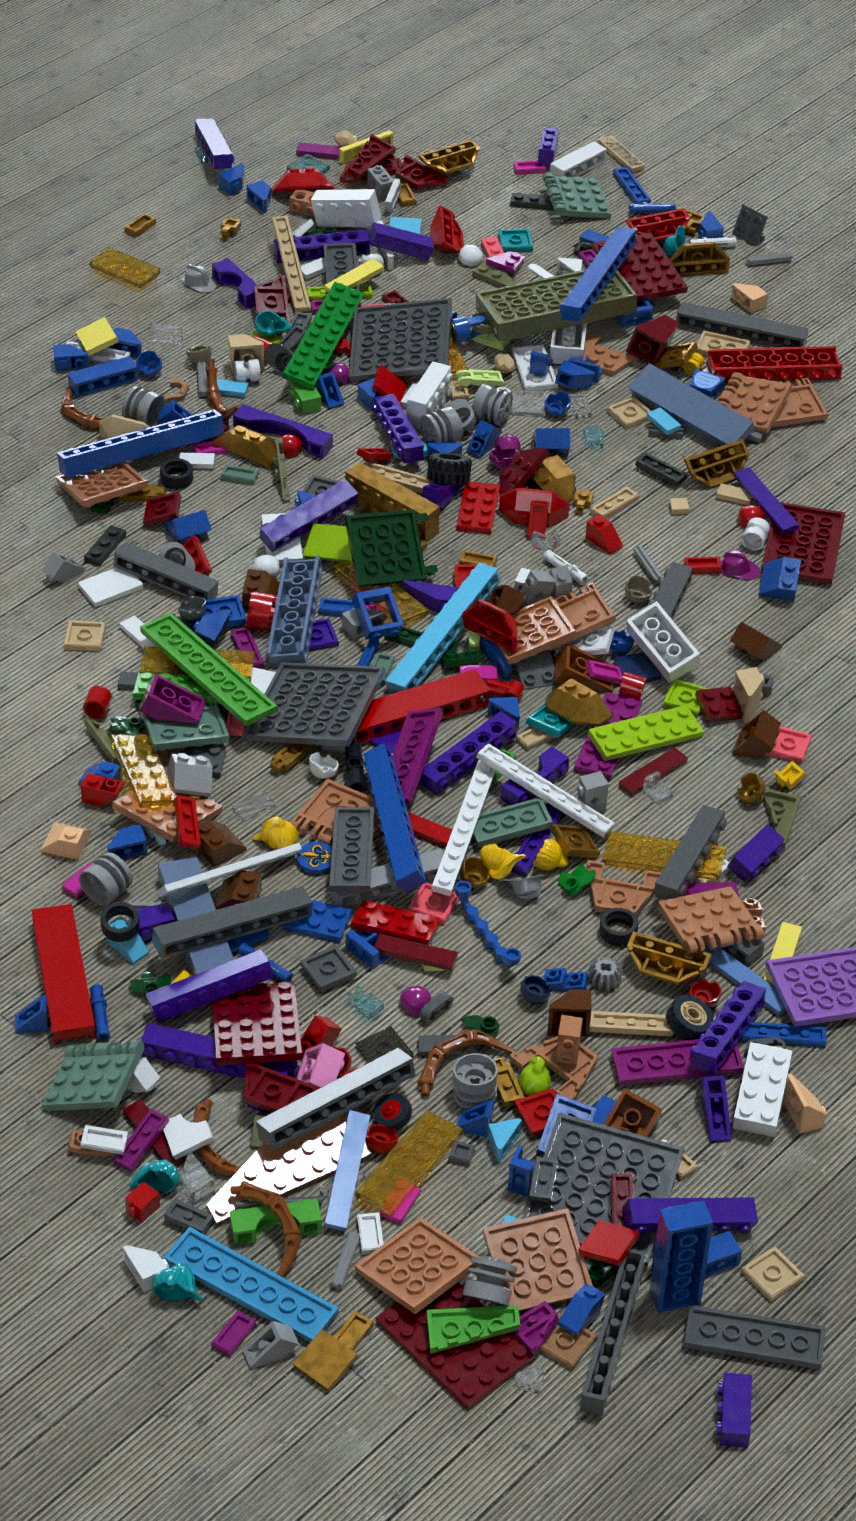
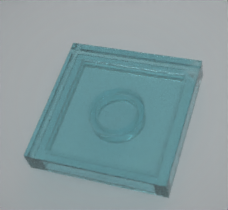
(309, 161)

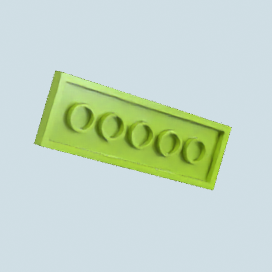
(645, 733)

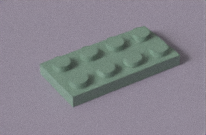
(512, 822)

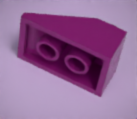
(171, 702)

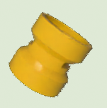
(695, 362)

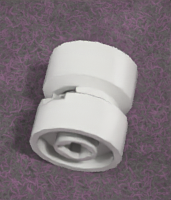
(247, 370)
(755, 534)

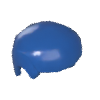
(149, 363)
(557, 404)
(621, 642)

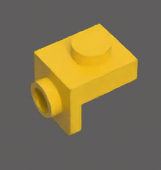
(789, 776)

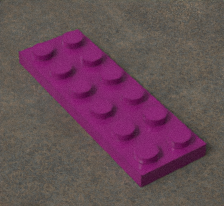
(414, 747)
(589, 759)
(665, 1063)

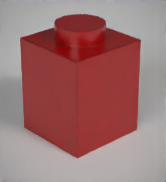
(142, 1202)

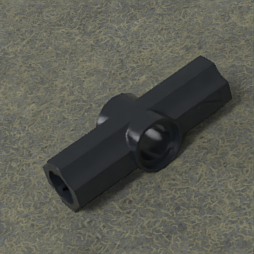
(355, 767)

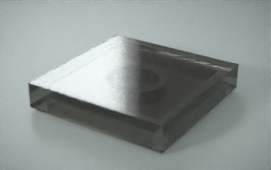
(381, 1044)

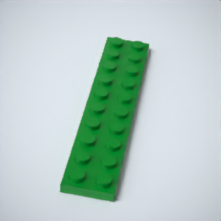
(323, 335)

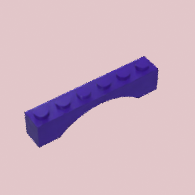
(313, 440)

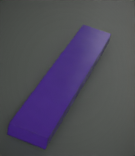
(766, 500)
(533, 844)

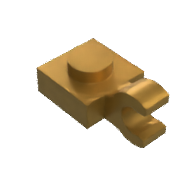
(229, 226)
(583, 499)

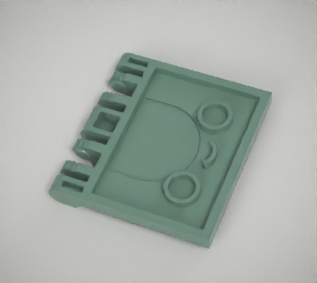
(576, 196)
(179, 735)
(93, 1079)

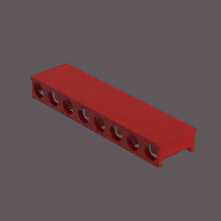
(776, 363)
(441, 694)
(63, 973)

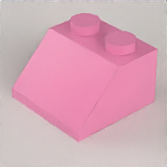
(320, 1065)

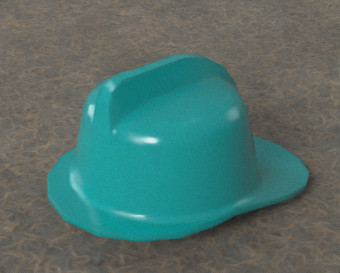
(674, 242)

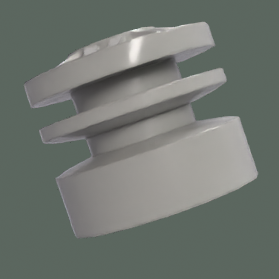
(492, 404)
(142, 405)
(441, 426)
(105, 879)
(474, 1080)
(490, 1280)

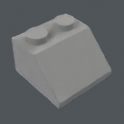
(190, 774)

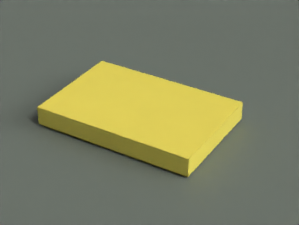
(97, 336)

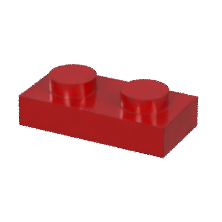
(376, 454)

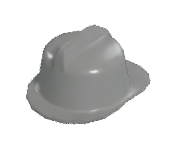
(197, 279)
(465, 413)
(177, 553)
(526, 887)

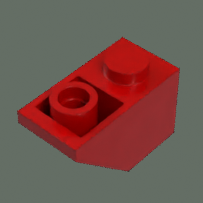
(99, 789)
(319, 1031)

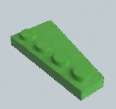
(466, 1325)

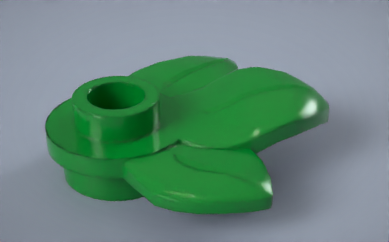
(576, 880)

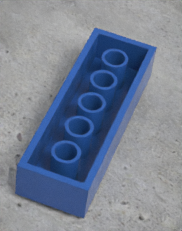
(680, 1256)

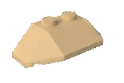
(116, 426)

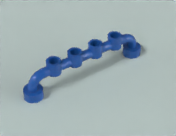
(510, 956)

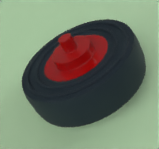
(393, 1111)

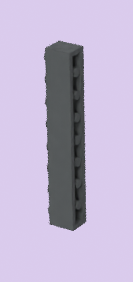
(741, 326)
(232, 922)
(335, 1098)
(613, 1333)

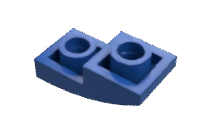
(562, 981)

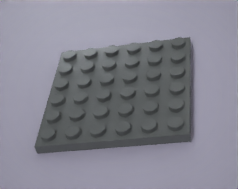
(400, 338)
(317, 703)
(587, 1158)

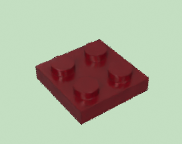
(162, 509)
(719, 704)

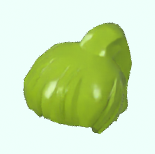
(534, 1077)

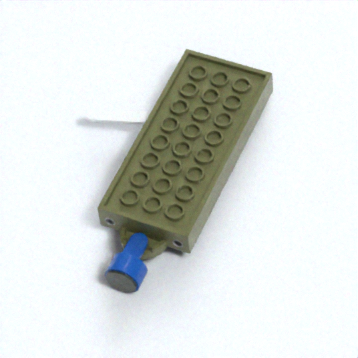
(536, 304)

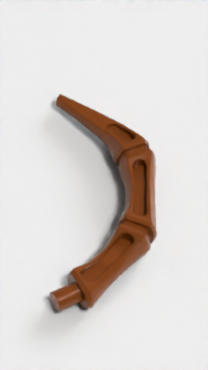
(213, 392)
(71, 411)
(444, 1048)
(212, 1159)
(279, 1207)

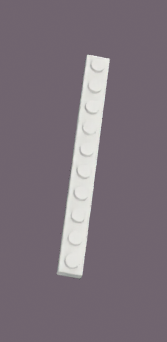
(463, 829)

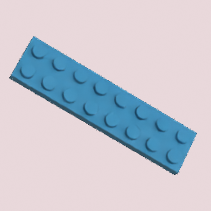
(252, 1285)

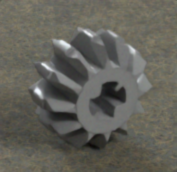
(605, 973)

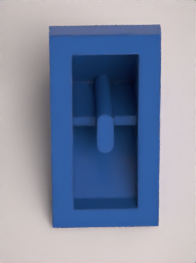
(539, 363)
(329, 390)
(367, 393)
(444, 448)
(507, 705)
(33, 1017)
(477, 1119)

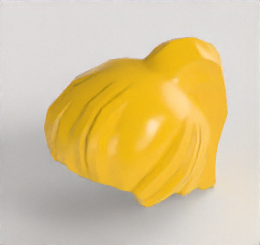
(277, 833)
(551, 856)
(498, 860)

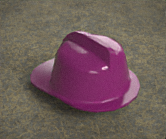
(738, 566)

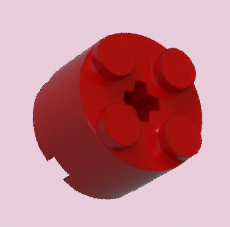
(261, 611)

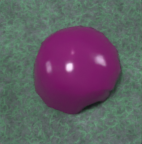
(341, 373)
(508, 443)
(501, 459)
(414, 999)

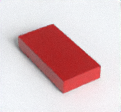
(538, 518)
(703, 565)

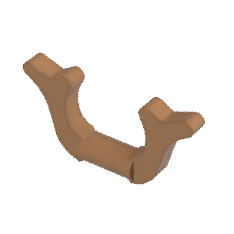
(181, 395)

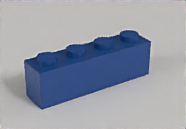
(103, 376)

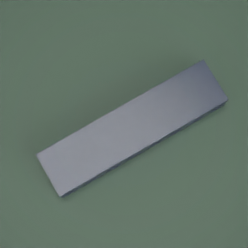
(690, 407)
(294, 611)
(190, 904)

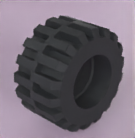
(449, 468)

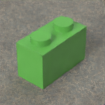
(305, 398)

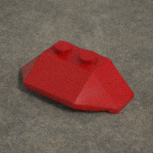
(306, 179)
(660, 224)
(446, 232)
(517, 503)
(492, 624)

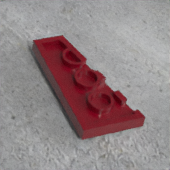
(372, 155)

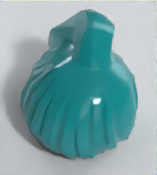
(270, 324)
(159, 1175)
(175, 1283)

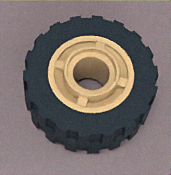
(689, 1017)

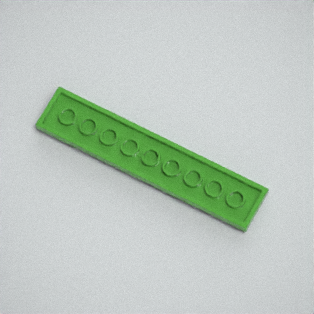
(208, 669)

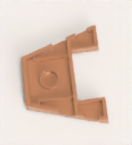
(610, 360)
(620, 894)
(573, 1073)

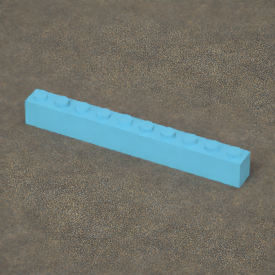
(442, 630)

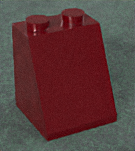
(652, 339)

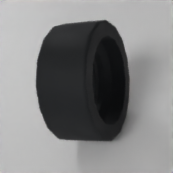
(174, 465)
(115, 909)
(618, 915)

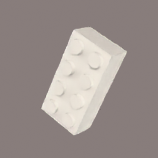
(346, 208)
(568, 343)
(429, 393)
(663, 642)
(762, 1089)

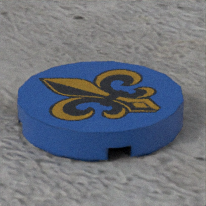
(315, 858)

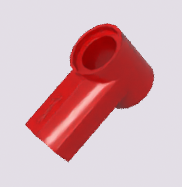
(503, 689)

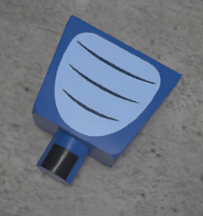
(707, 383)

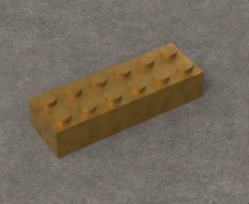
(382, 494)

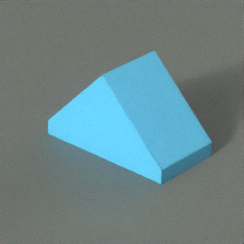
(503, 1136)

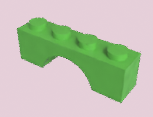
(250, 1222)

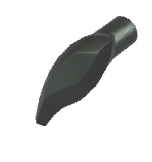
(581, 246)

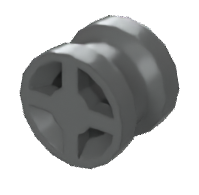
(767, 687)

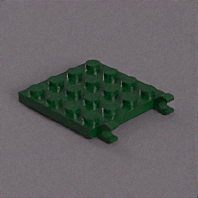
(387, 547)

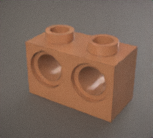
(301, 202)
(569, 1039)

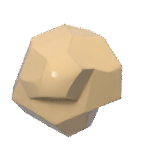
(345, 138)
(504, 363)

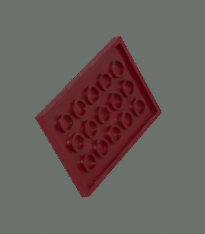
(648, 269)
(813, 543)
(257, 1025)
(467, 1370)

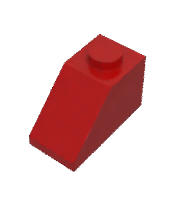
(603, 534)

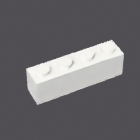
(579, 161)

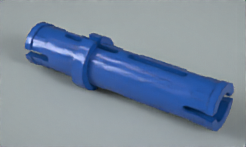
(651, 208)
(283, 974)
(99, 1006)

